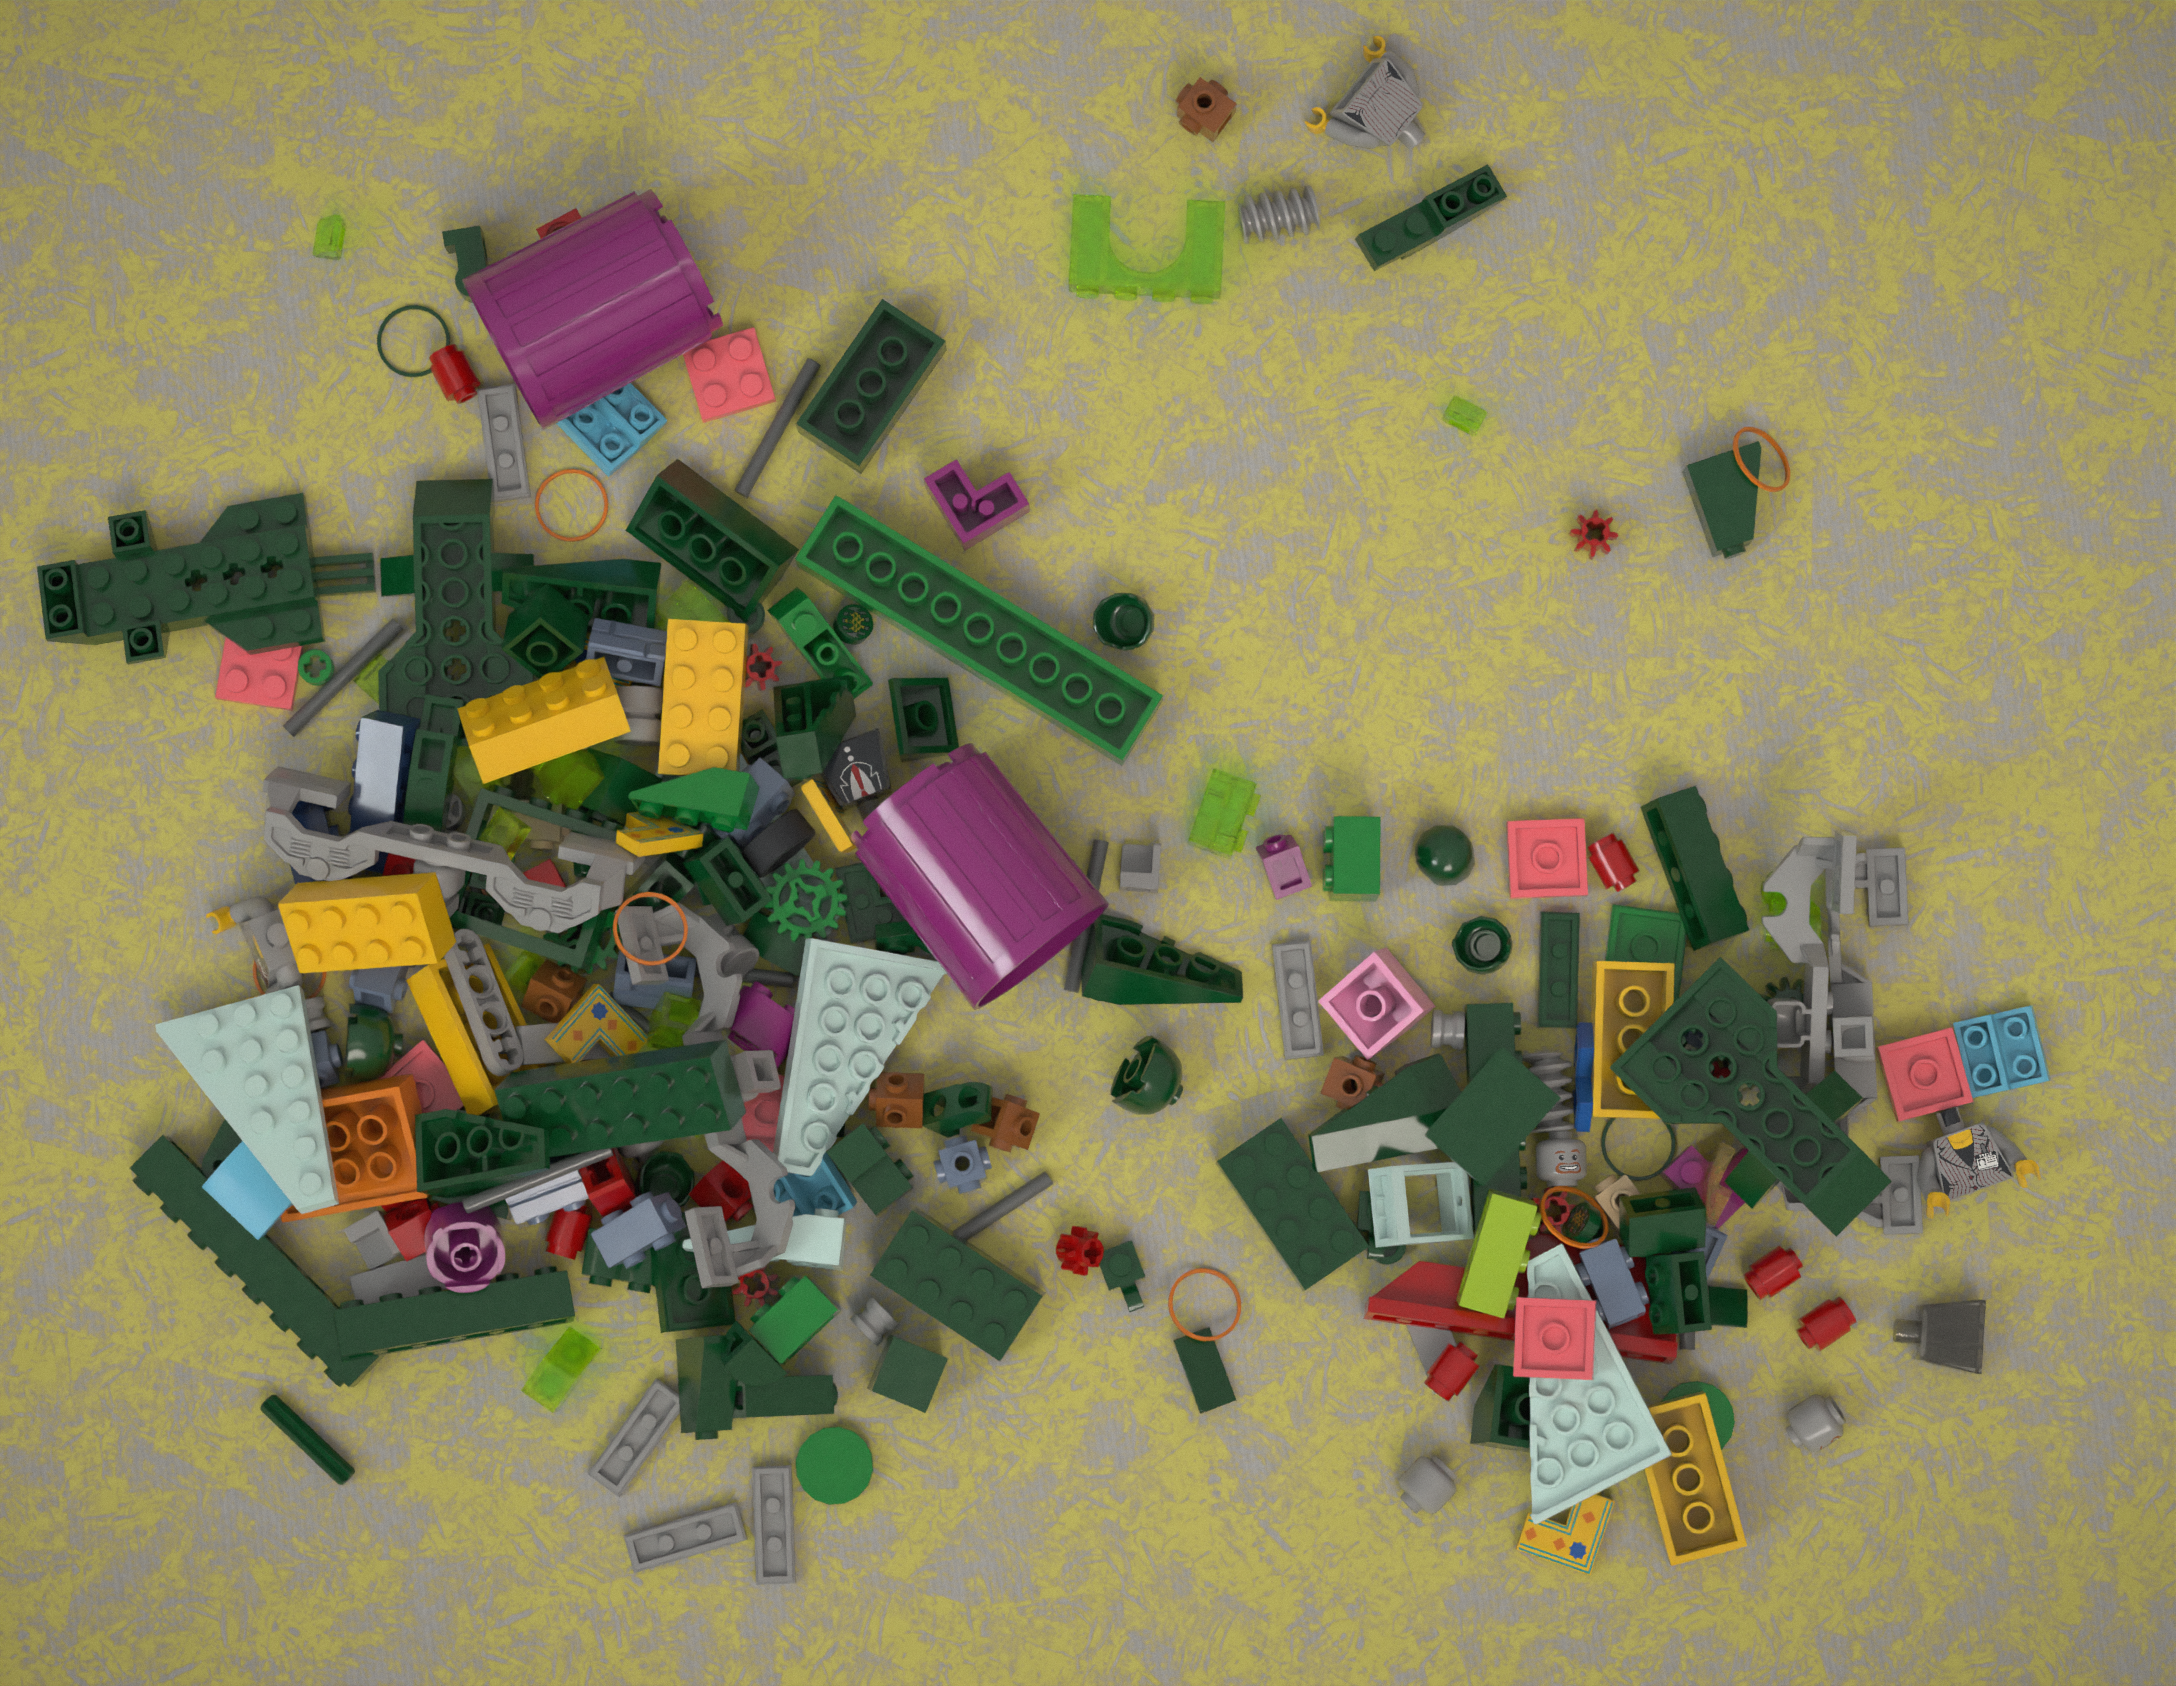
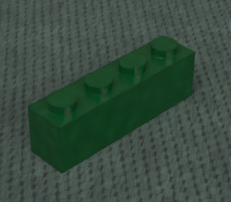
(1695, 868)

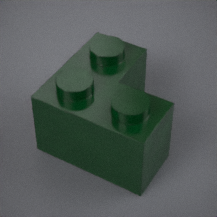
(870, 1169)

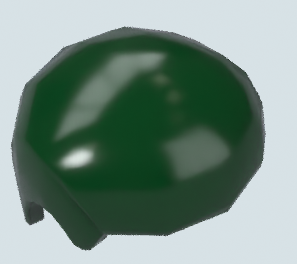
(1123, 621)
(1445, 855)
(1482, 945)
(665, 1174)

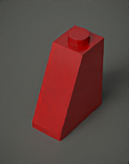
(609, 1184)

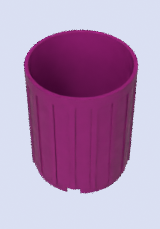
(594, 306)
(977, 874)

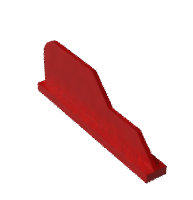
(1429, 1291)

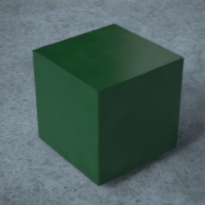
(545, 632)
(610, 798)
(907, 1373)

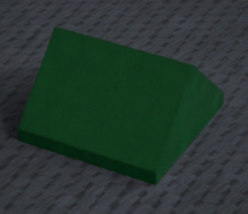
(923, 717)

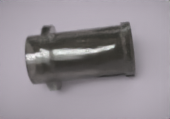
(522, 783)

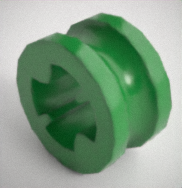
(307, 660)

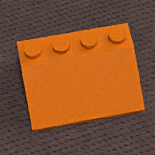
(370, 1144)

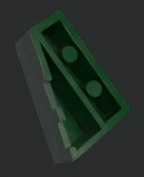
(811, 723)

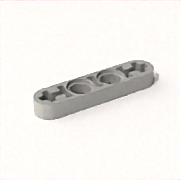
(490, 1001)

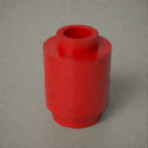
(454, 374)
(1613, 862)
(567, 1232)
(1773, 1272)
(1825, 1324)
(1452, 1371)

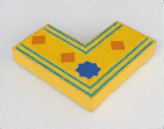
(829, 814)
(656, 836)
(593, 1021)
(1570, 1544)

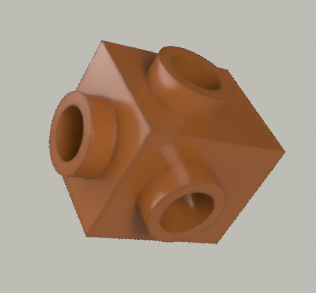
(1208, 120)
(553, 991)
(1342, 1078)
(898, 1100)
(1012, 1125)

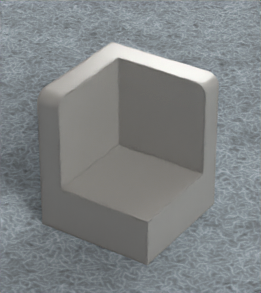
(1140, 868)
(373, 1240)

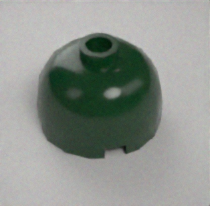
(370, 1043)
(1149, 1080)

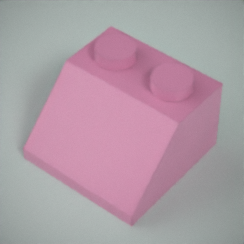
(1376, 1003)

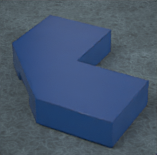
(1583, 1069)

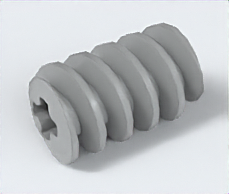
(1278, 214)
(1548, 1069)

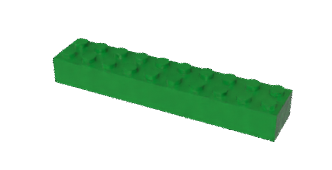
(979, 630)

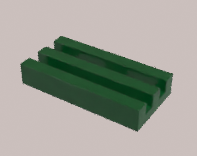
(369, 572)

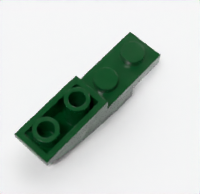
(1431, 219)
(433, 763)

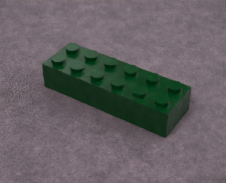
(627, 1098)

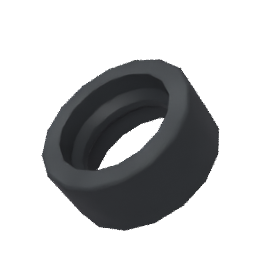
(778, 843)

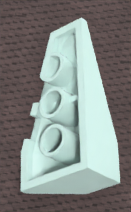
(813, 1241)

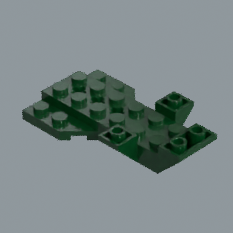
(452, 581)
(152, 591)
(1787, 1132)

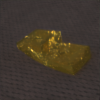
(1714, 1195)

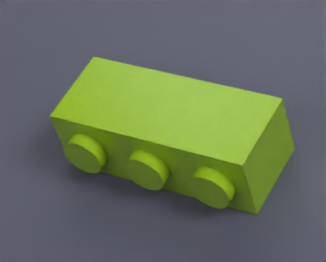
(1498, 1253)

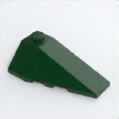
(601, 589)
(1138, 969)
(1389, 1119)
(474, 1153)
(1503, 1412)

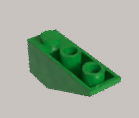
(817, 640)
(708, 796)

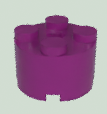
(762, 1023)
(463, 1247)

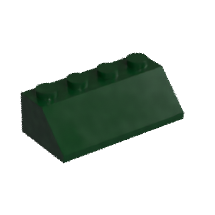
(711, 538)

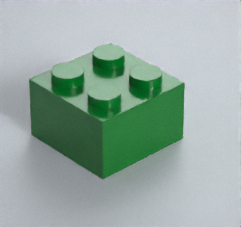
(1353, 858)
(793, 1319)

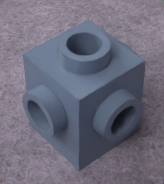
(963, 1180)

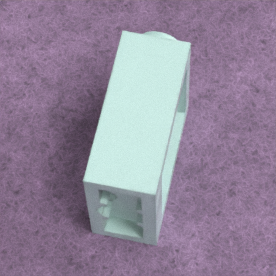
(1391, 1208)

